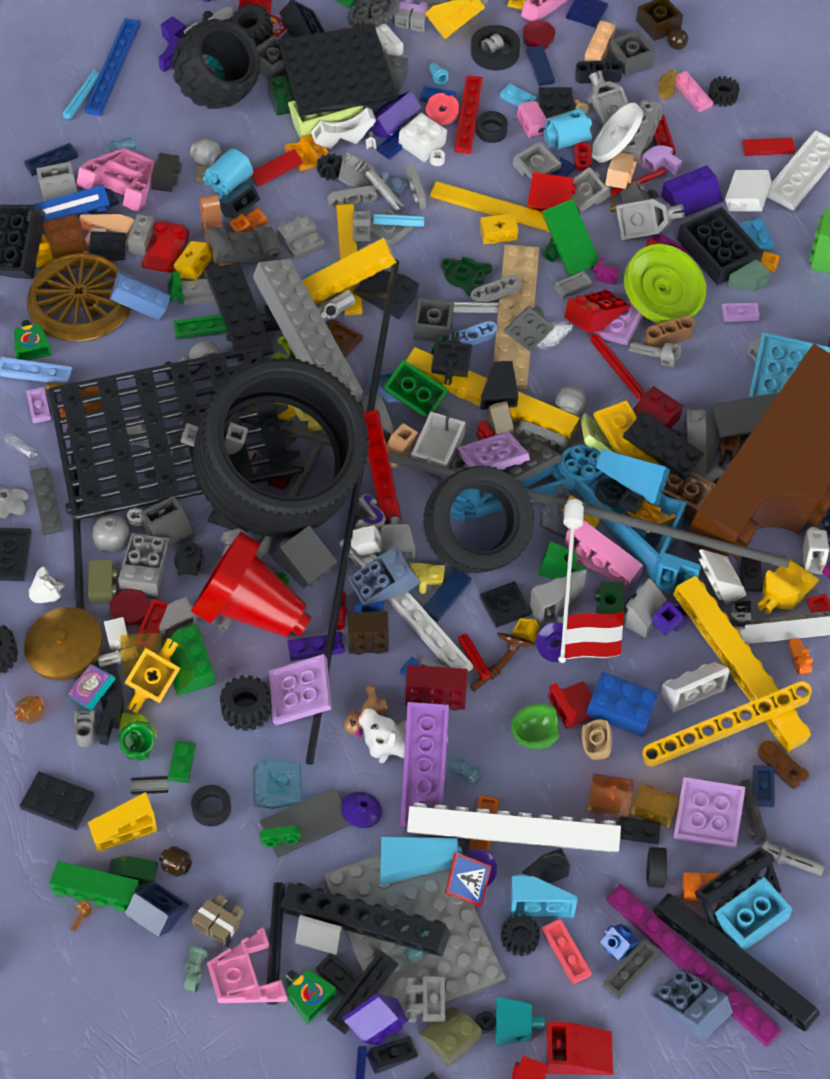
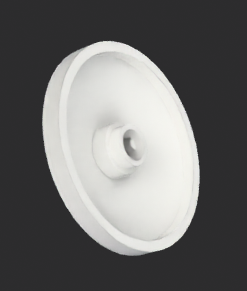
(617, 132)

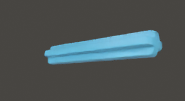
(80, 95)

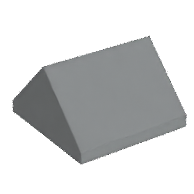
(319, 935)

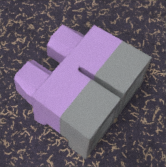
(412, 16)

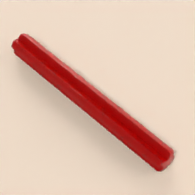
(617, 366)

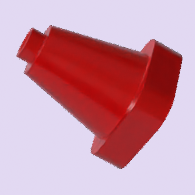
(250, 593)

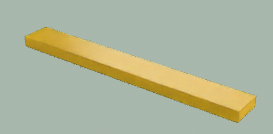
(488, 205)
(348, 247)

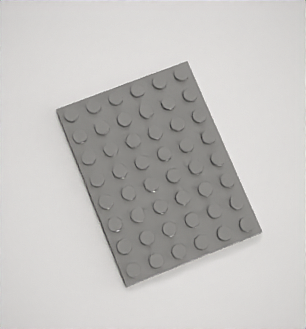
(468, 956)

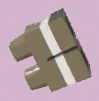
(216, 921)

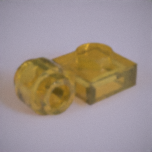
(666, 84)

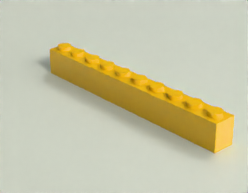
(527, 409)
(738, 657)

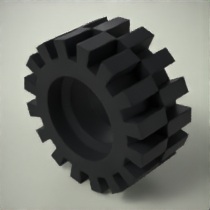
(721, 97)
(520, 946)

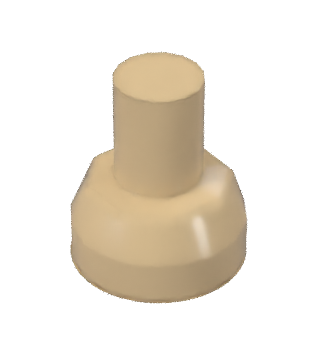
(579, 104)

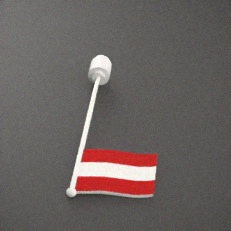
(586, 633)

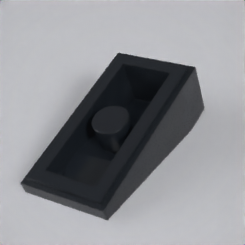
(391, 1054)

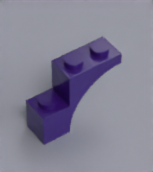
(172, 31)
(670, 618)

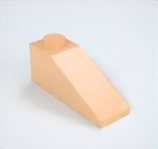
(110, 222)

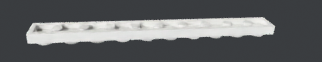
(420, 622)

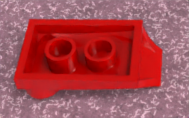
(165, 246)

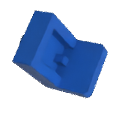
(375, 607)

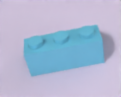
(753, 914)

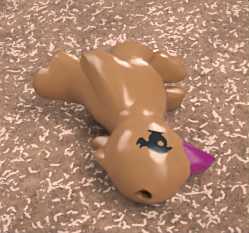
(351, 722)

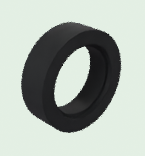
(495, 62)

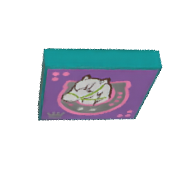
(90, 687)

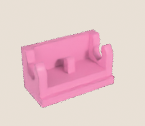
(531, 118)

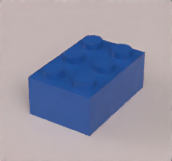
(622, 703)

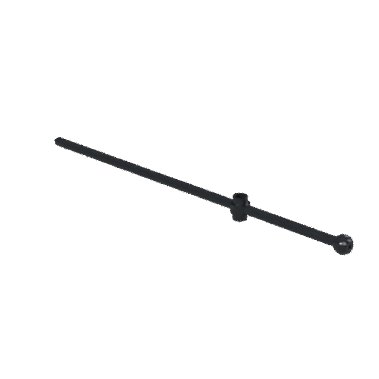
(77, 545)

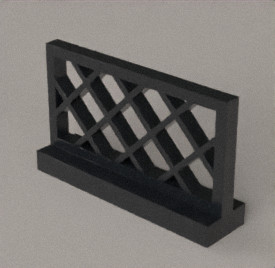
(733, 879)

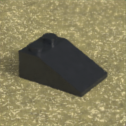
(375, 290)

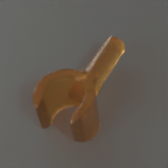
(84, 910)

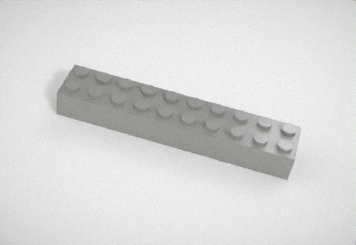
(302, 321)

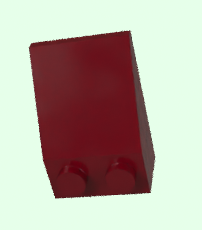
(660, 407)

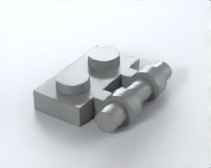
(433, 999)

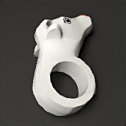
(383, 735)

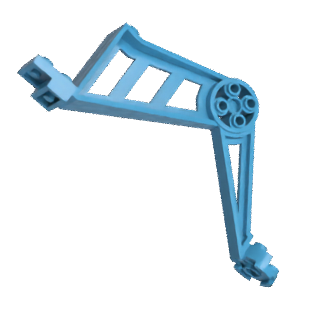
(580, 473)

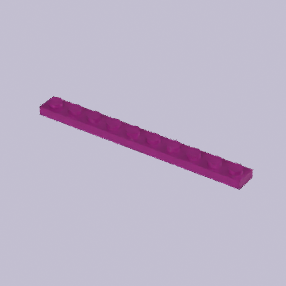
(688, 959)

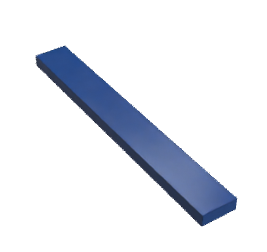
(112, 67)

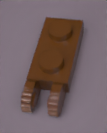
(729, 446)

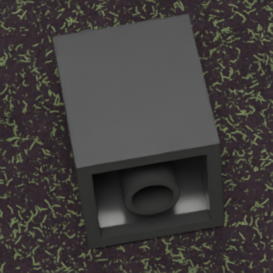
(305, 558)

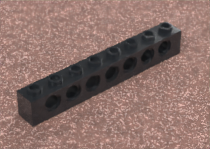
(433, 943)

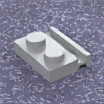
(197, 292)

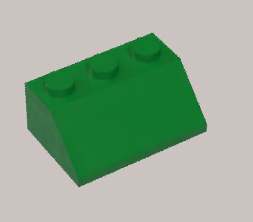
(415, 389)
(192, 660)

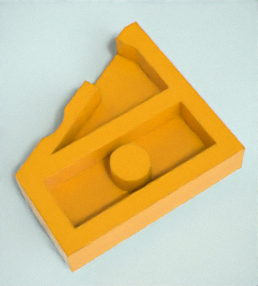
(653, 514)

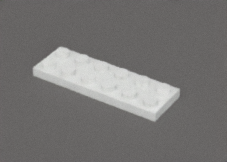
(801, 172)

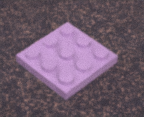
(494, 451)
(300, 690)
(709, 813)

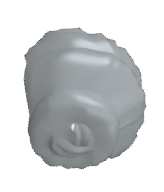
(205, 151)
(571, 400)

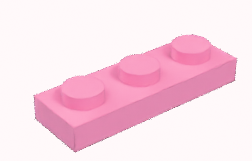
(693, 91)

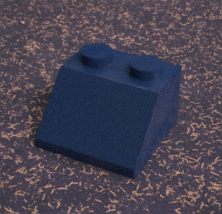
(156, 909)

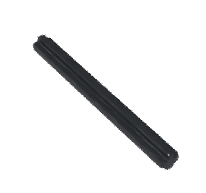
(275, 935)

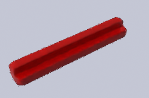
(474, 656)

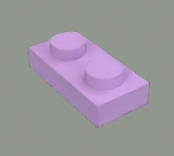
(740, 312)
(38, 405)

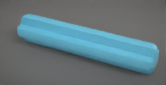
(400, 220)

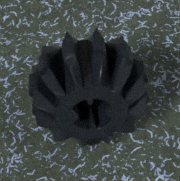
(329, 166)

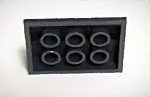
(20, 239)
(718, 244)

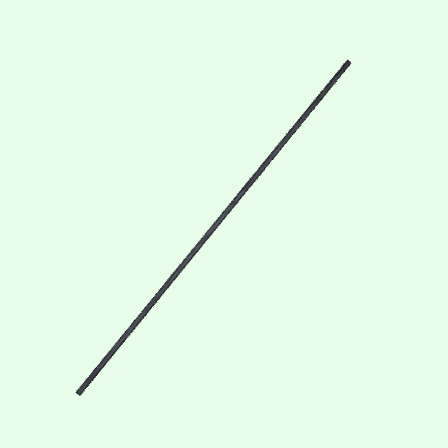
(353, 508)

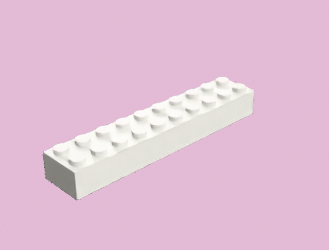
(514, 829)

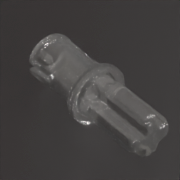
(20, 446)

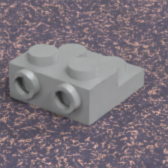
(536, 159)
(589, 189)
(300, 237)

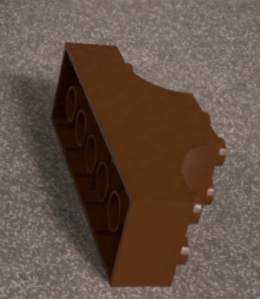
(781, 468)

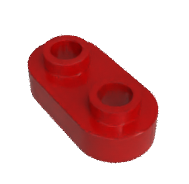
(582, 156)

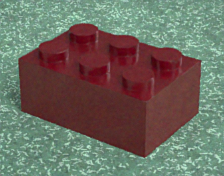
(436, 686)

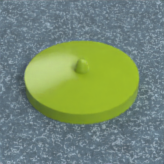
(664, 283)

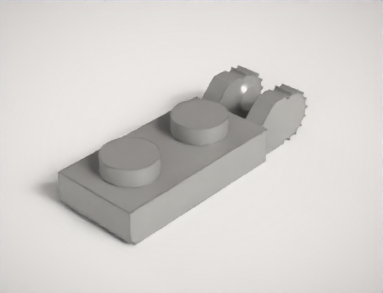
(415, 185)

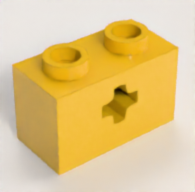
(498, 228)
(193, 260)

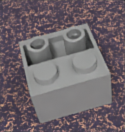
(643, 607)

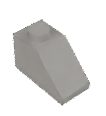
(177, 617)

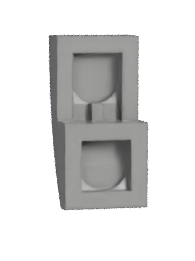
(361, 225)

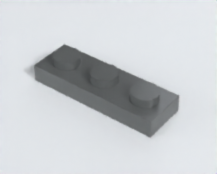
(631, 969)

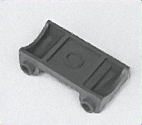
(244, 246)

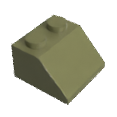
(453, 1036)

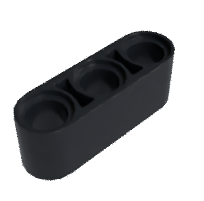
(610, 69)

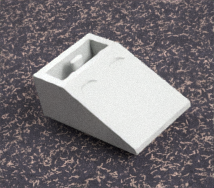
(721, 576)

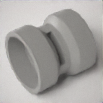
(492, 44)

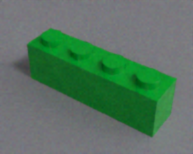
(93, 886)

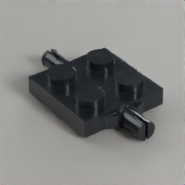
(451, 358)

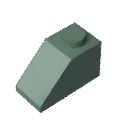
(750, 277)

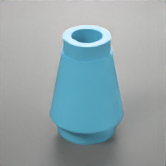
(439, 75)

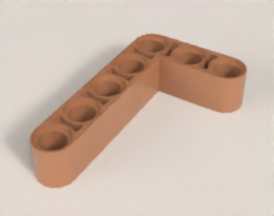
(211, 215)

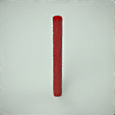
(643, 179)

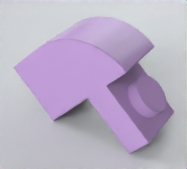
(661, 157)

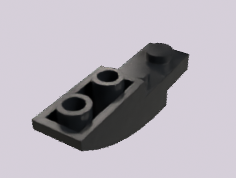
(112, 708)

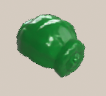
(137, 740)

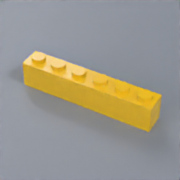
(349, 271)

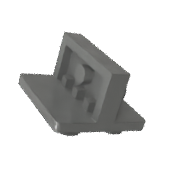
(529, 327)

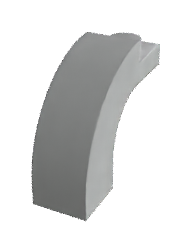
(233, 437)

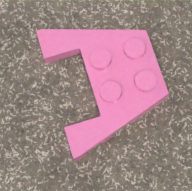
(235, 978)

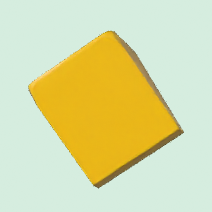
(527, 629)

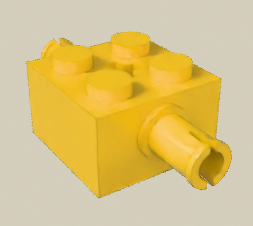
(148, 663)

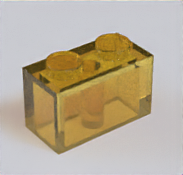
(655, 805)

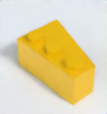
(452, 15)
(123, 823)

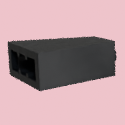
(500, 386)

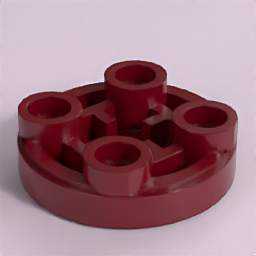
(538, 33)
(130, 605)

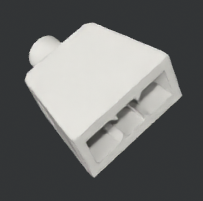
(815, 541)

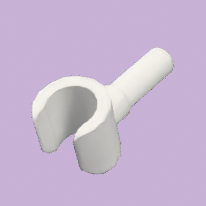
(370, 142)

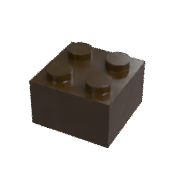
(368, 632)

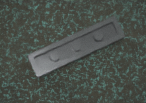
(46, 501)

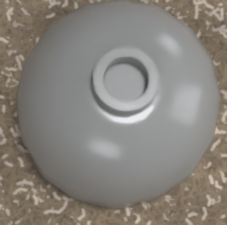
(111, 533)

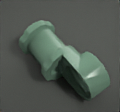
(193, 967)

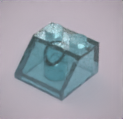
(276, 784)

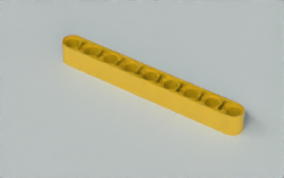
(732, 716)

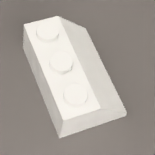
(695, 686)

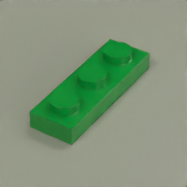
(199, 327)

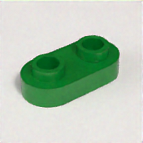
(280, 835)

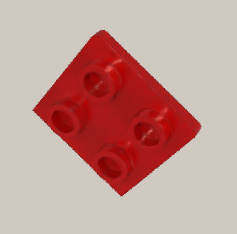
(570, 703)

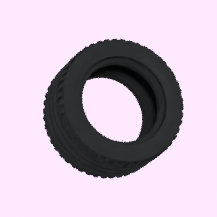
(518, 519)

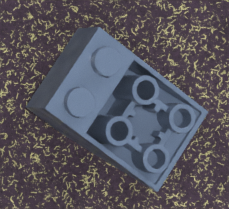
(384, 577)
(693, 1003)

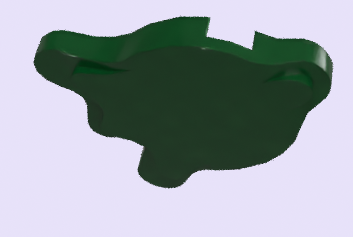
(465, 273)

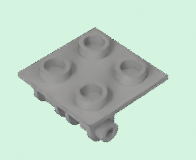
(354, 170)

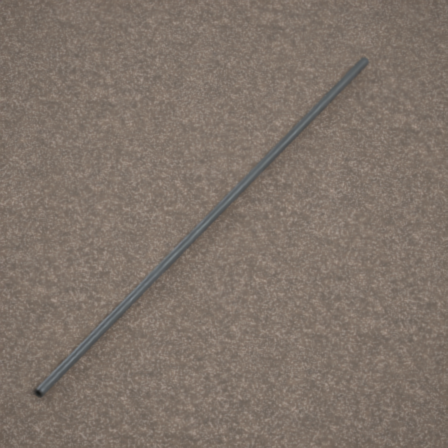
(560, 502)

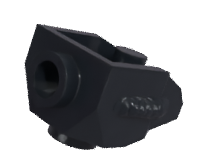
(189, 559)

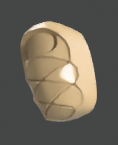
(597, 739)

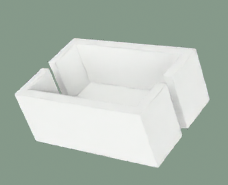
(436, 444)

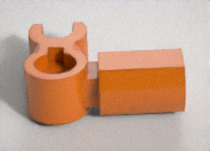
(800, 656)

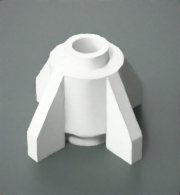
(44, 587)

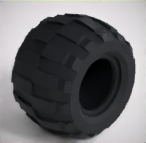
(234, 52)

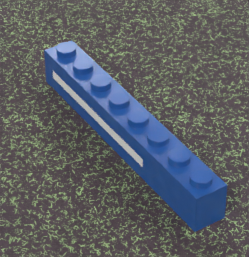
(80, 203)

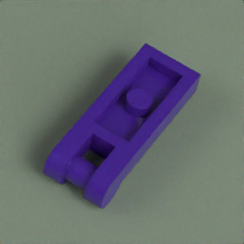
(313, 646)

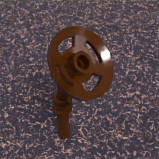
(514, 644)

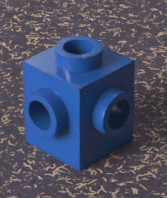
(619, 941)

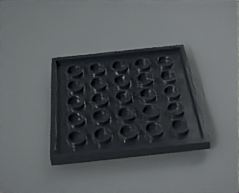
(337, 70)

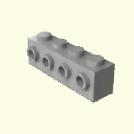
(641, 140)

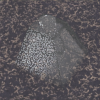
(560, 330)

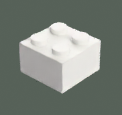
(422, 137)

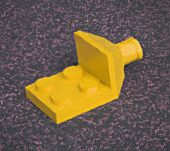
(786, 587)

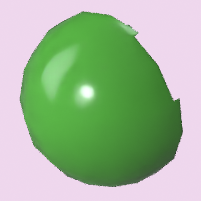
(536, 726)

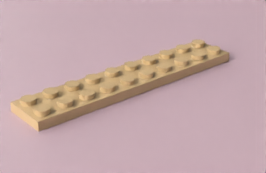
(523, 263)

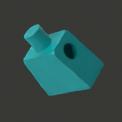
(515, 1021)

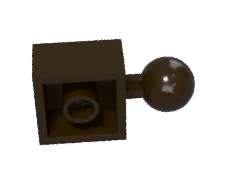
(663, 19)

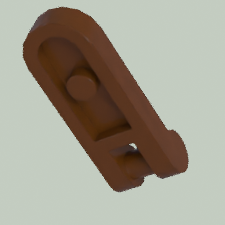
(783, 765)

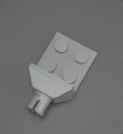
(605, 97)
(646, 217)

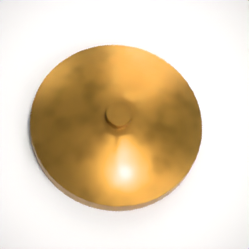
(63, 643)

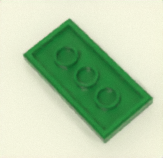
(570, 237)

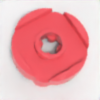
(444, 101)

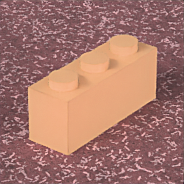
(600, 42)
(621, 170)

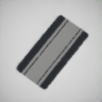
(150, 785)

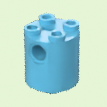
(567, 129)
(228, 172)

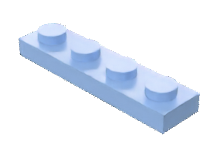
(35, 370)

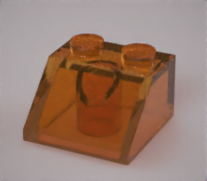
(610, 795)

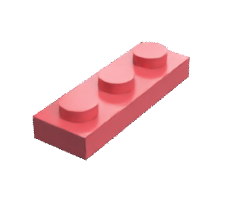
(566, 951)

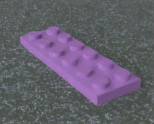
(424, 756)

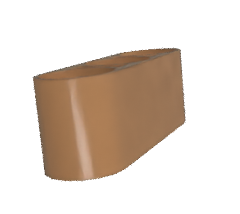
(670, 331)

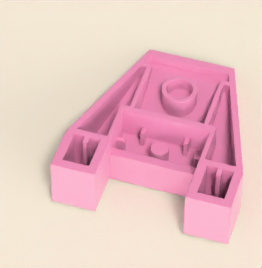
(122, 173)

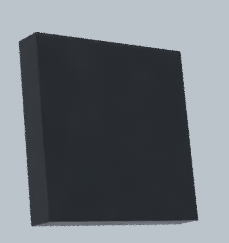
(505, 604)

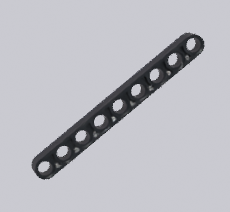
(736, 962)

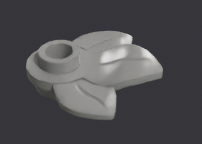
(13, 502)

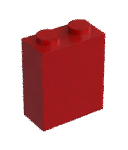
(549, 191)

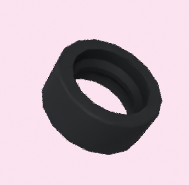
(491, 117)
(208, 791)
(656, 867)

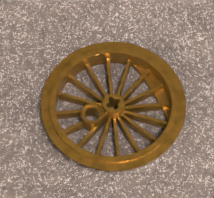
(79, 294)

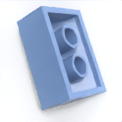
(140, 295)

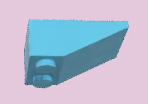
(540, 899)

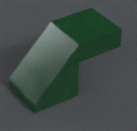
(134, 868)

